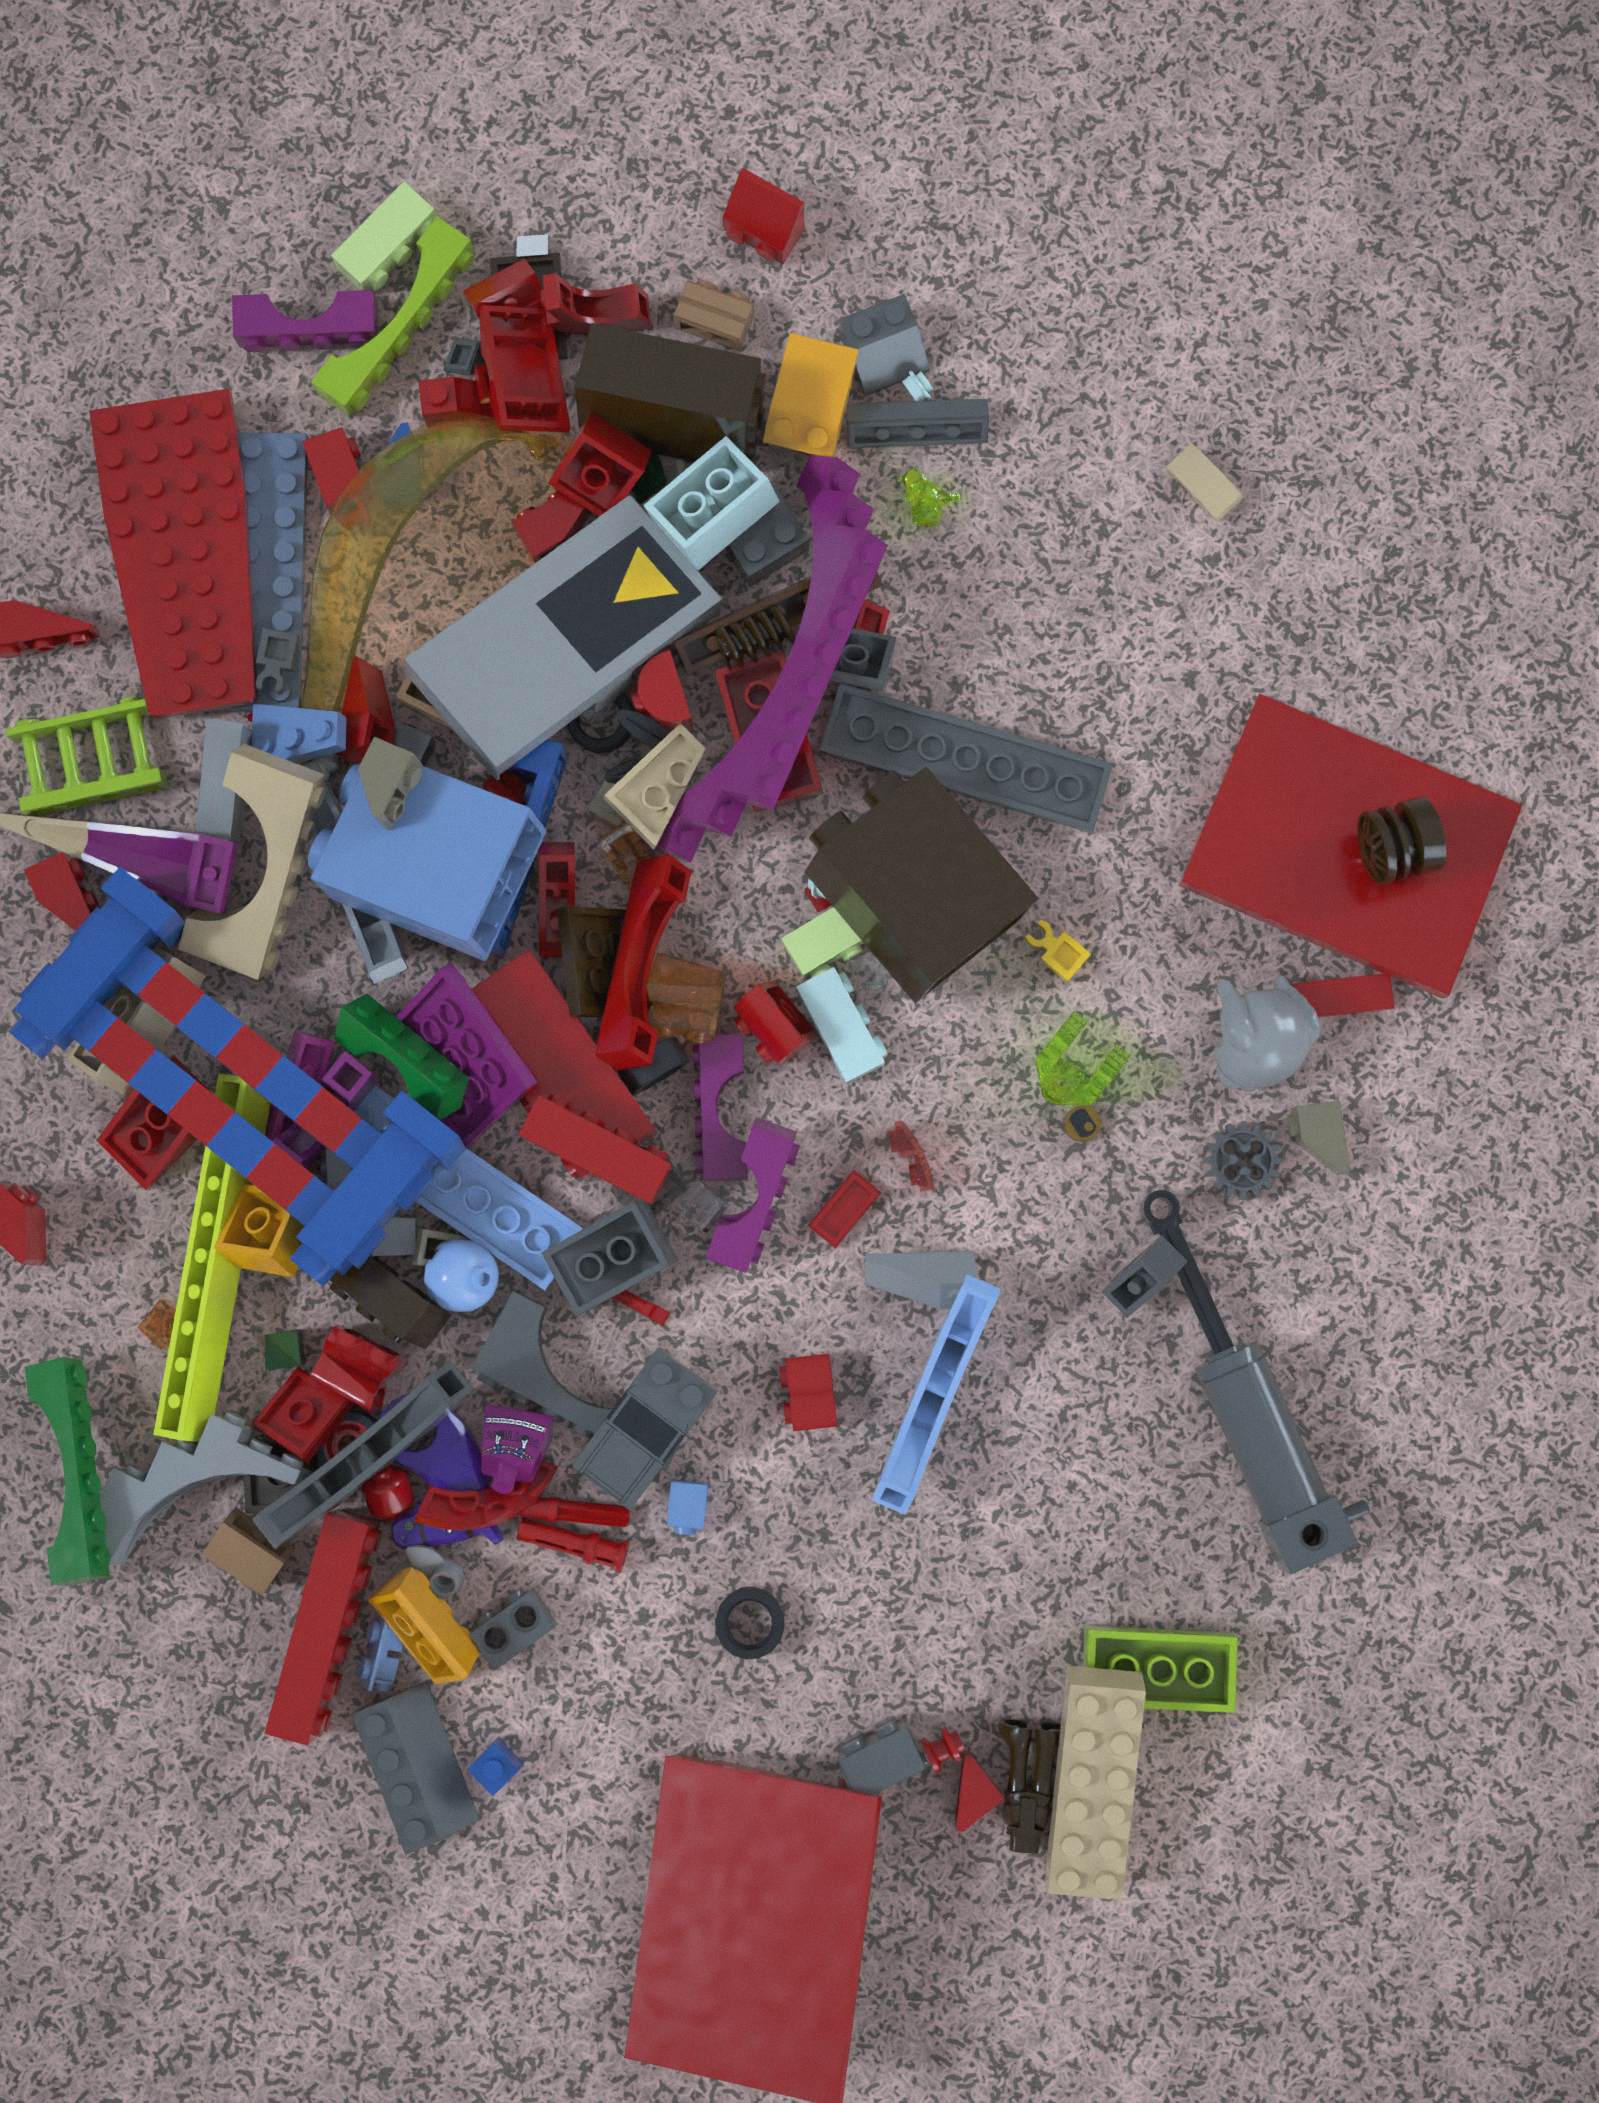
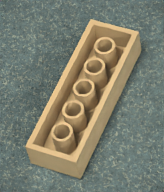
(1095, 1782)

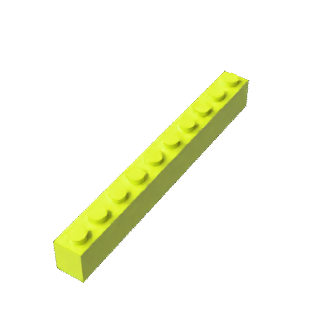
(206, 1286)

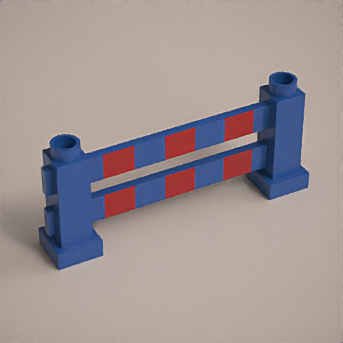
(116, 949)

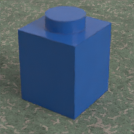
(495, 1766)

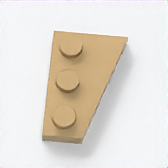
(655, 785)

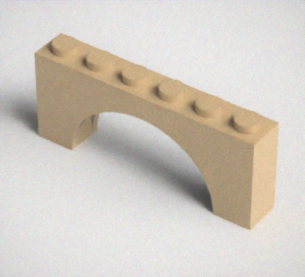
(285, 804)

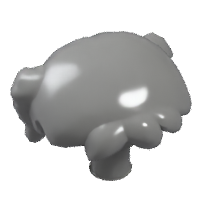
(1263, 1035)

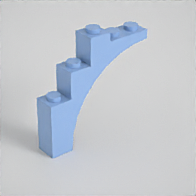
(934, 1394)

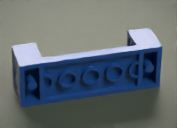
(543, 771)

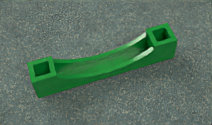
(80, 1545)

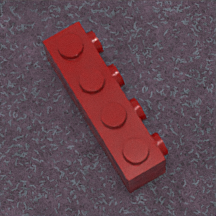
(596, 1149)

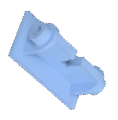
(377, 1666)

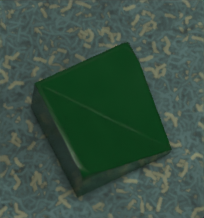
(284, 1350)

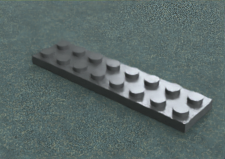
(966, 758)

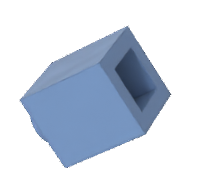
(687, 1506)

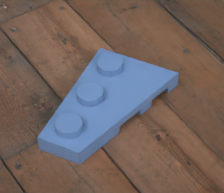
(297, 732)

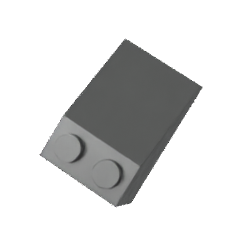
(609, 1256)

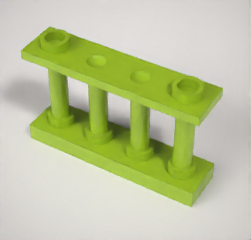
(75, 791)

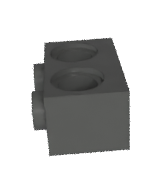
(518, 1635)

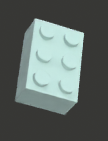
(712, 502)

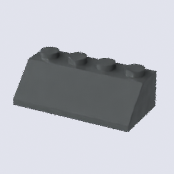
(415, 1767)

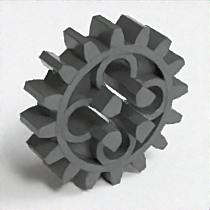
(1263, 1161)

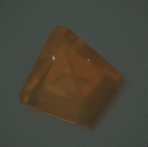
(159, 1324)

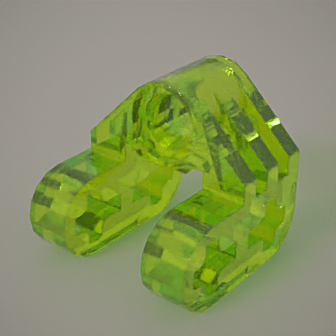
(1079, 1088)

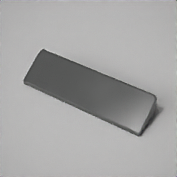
(917, 423)

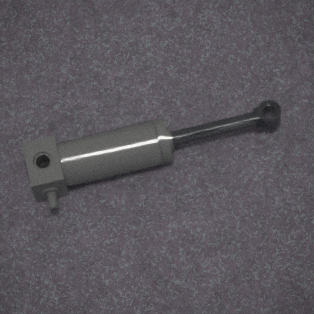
(1260, 1426)

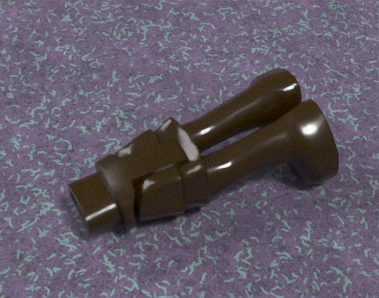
(1028, 1805)

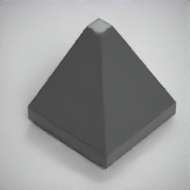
(464, 357)

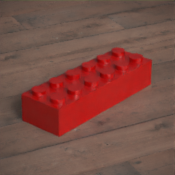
(323, 1626)

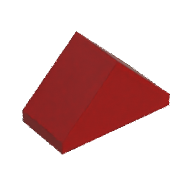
(975, 1793)

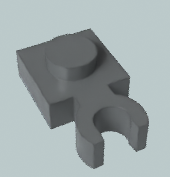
(277, 654)

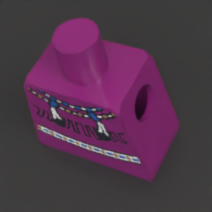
(513, 1445)

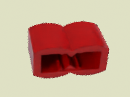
(809, 1392)

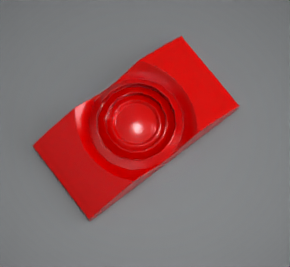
(523, 369)

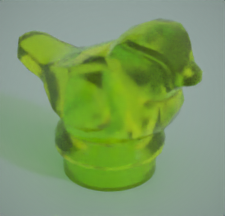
(925, 498)

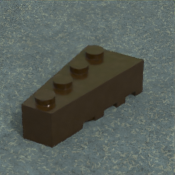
(391, 1301)

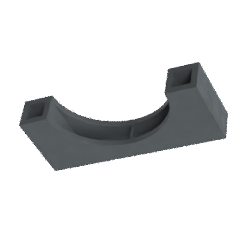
(517, 1361)

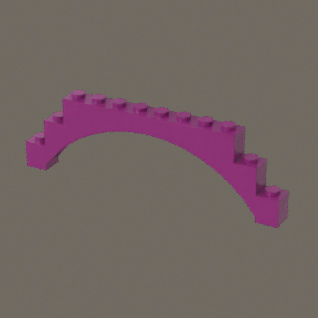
(761, 760)

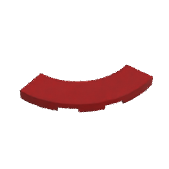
(482, 1508)

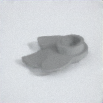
(433, 1566)

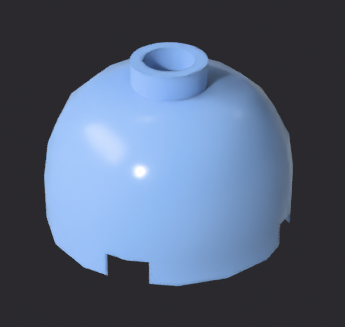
(461, 1275)

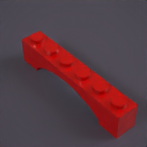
(655, 893)

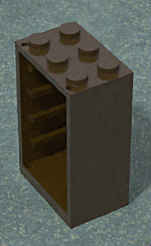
(671, 392)

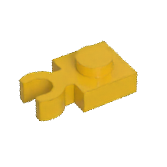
(1062, 953)

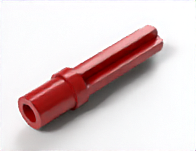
(556, 1510)

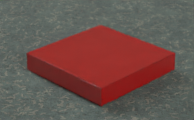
(302, 1415)

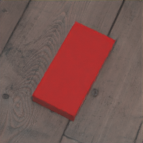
(844, 1209)

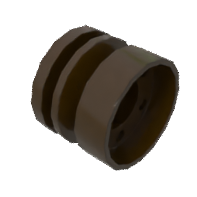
(1401, 840)

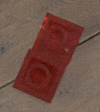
(907, 1146)

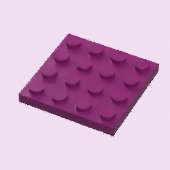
(464, 1033)

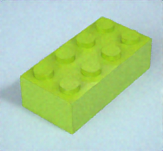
(1178, 1666)

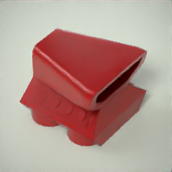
(356, 1367)

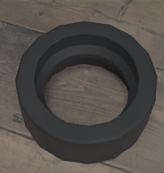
(602, 745)
(667, 1060)
(722, 1627)

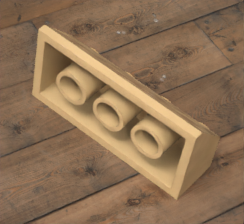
(140, 1018)

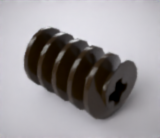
(754, 636)

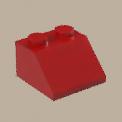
(763, 217)
(600, 466)
(22, 1224)

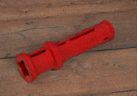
(588, 1547)

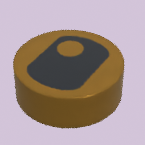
(1082, 1123)

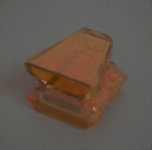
(685, 998)

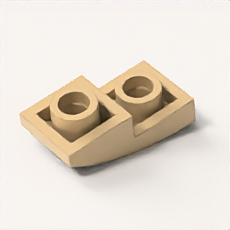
(1204, 482)

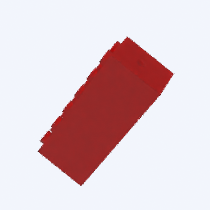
(558, 1050)

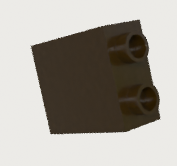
(917, 881)

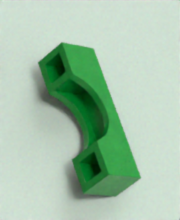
(430, 1078)

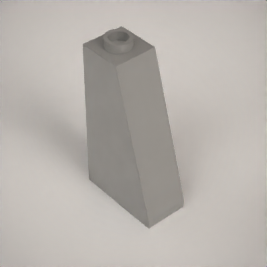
(219, 808)

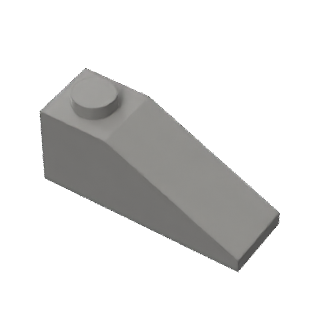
(921, 1276)

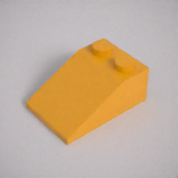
(811, 395)

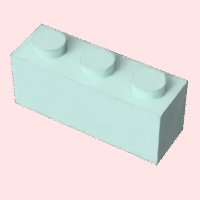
(842, 1024)

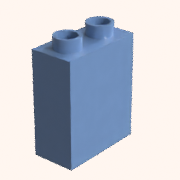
(439, 869)

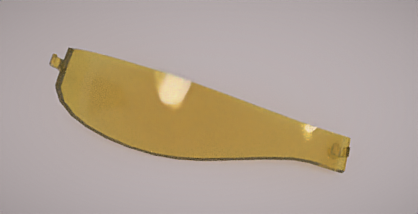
(365, 530)

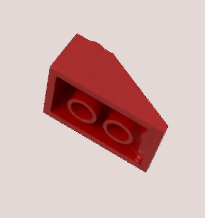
(145, 1137)

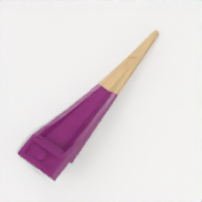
(174, 863)

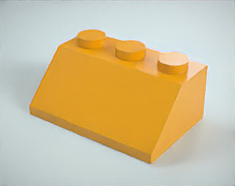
(425, 1626)

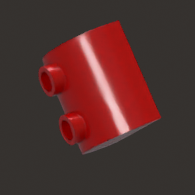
(661, 694)
(774, 1022)

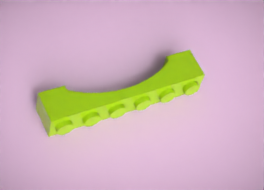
(349, 378)

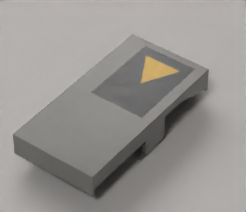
(562, 636)

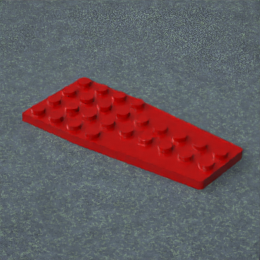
(181, 547)

